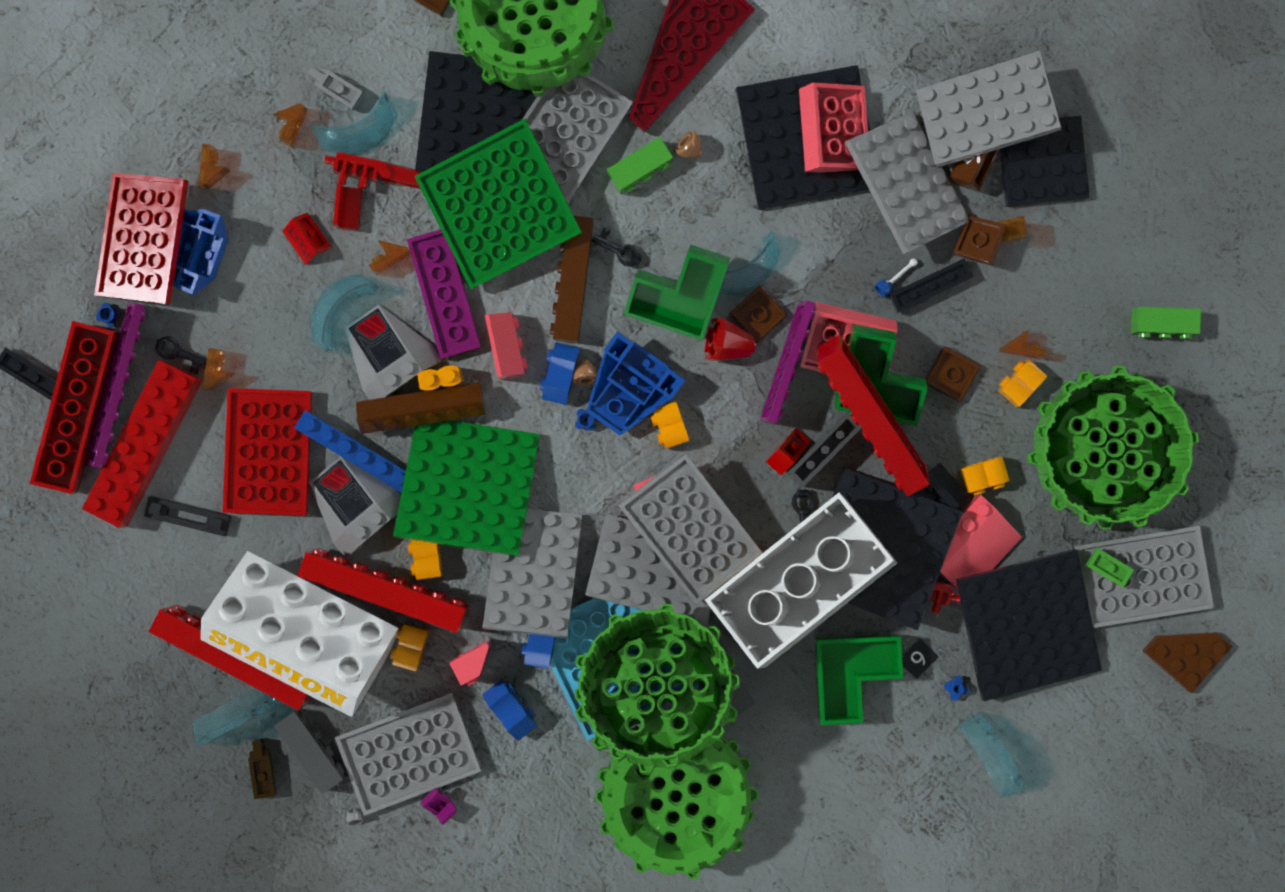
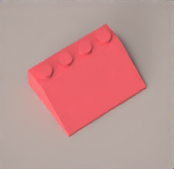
(829, 119)
(832, 321)
(979, 541)

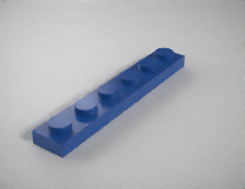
(351, 450)

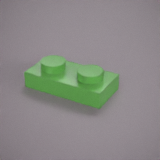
(1109, 567)

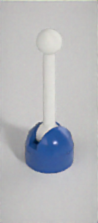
(885, 286)

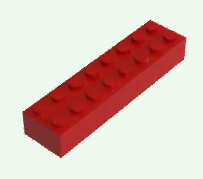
(74, 408)
(872, 415)
(142, 444)
(384, 590)
(185, 633)

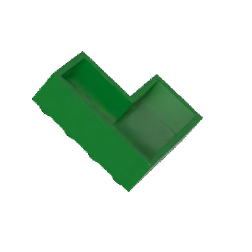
(684, 304)
(900, 392)
(842, 666)

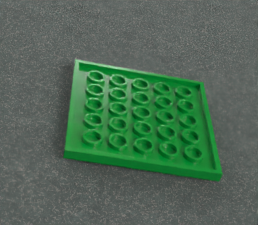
(498, 204)
(467, 486)

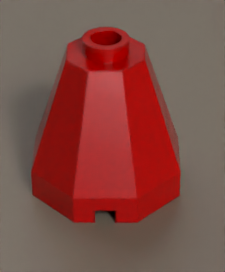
(728, 341)

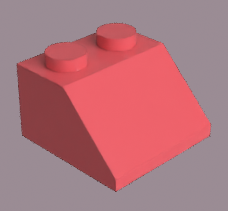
(472, 663)

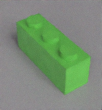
(640, 166)
(1165, 322)

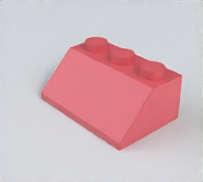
(506, 345)

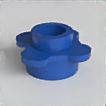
(102, 314)
(581, 423)
(950, 687)

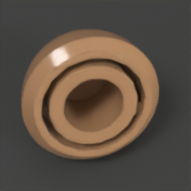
(689, 146)
(585, 373)

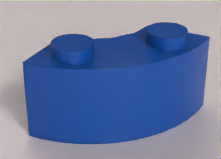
(560, 373)
(538, 650)
(510, 709)

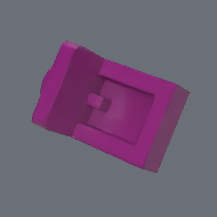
(439, 805)

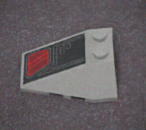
(387, 352)
(353, 504)

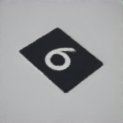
(918, 658)

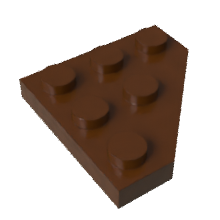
(1188, 656)

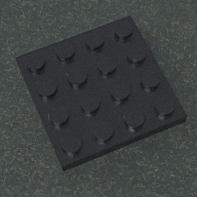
(1046, 167)

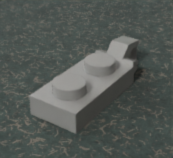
(336, 87)

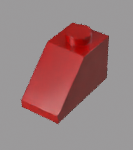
(788, 451)

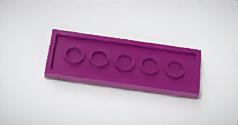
(443, 294)
(785, 369)

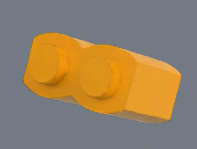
(445, 377)
(1022, 382)
(670, 425)
(984, 475)
(426, 560)
(410, 647)

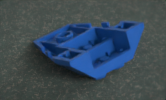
(200, 250)
(630, 385)

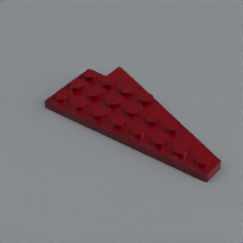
(684, 45)

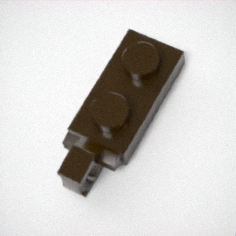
(261, 771)

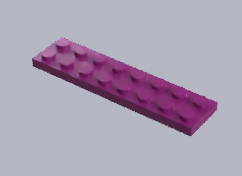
(113, 391)

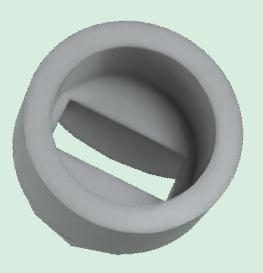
(354, 817)

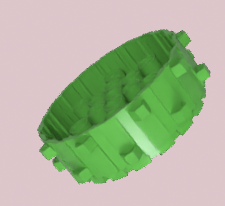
(544, 61)
(1138, 403)
(703, 711)
(696, 842)

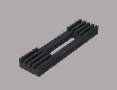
(215, 524)

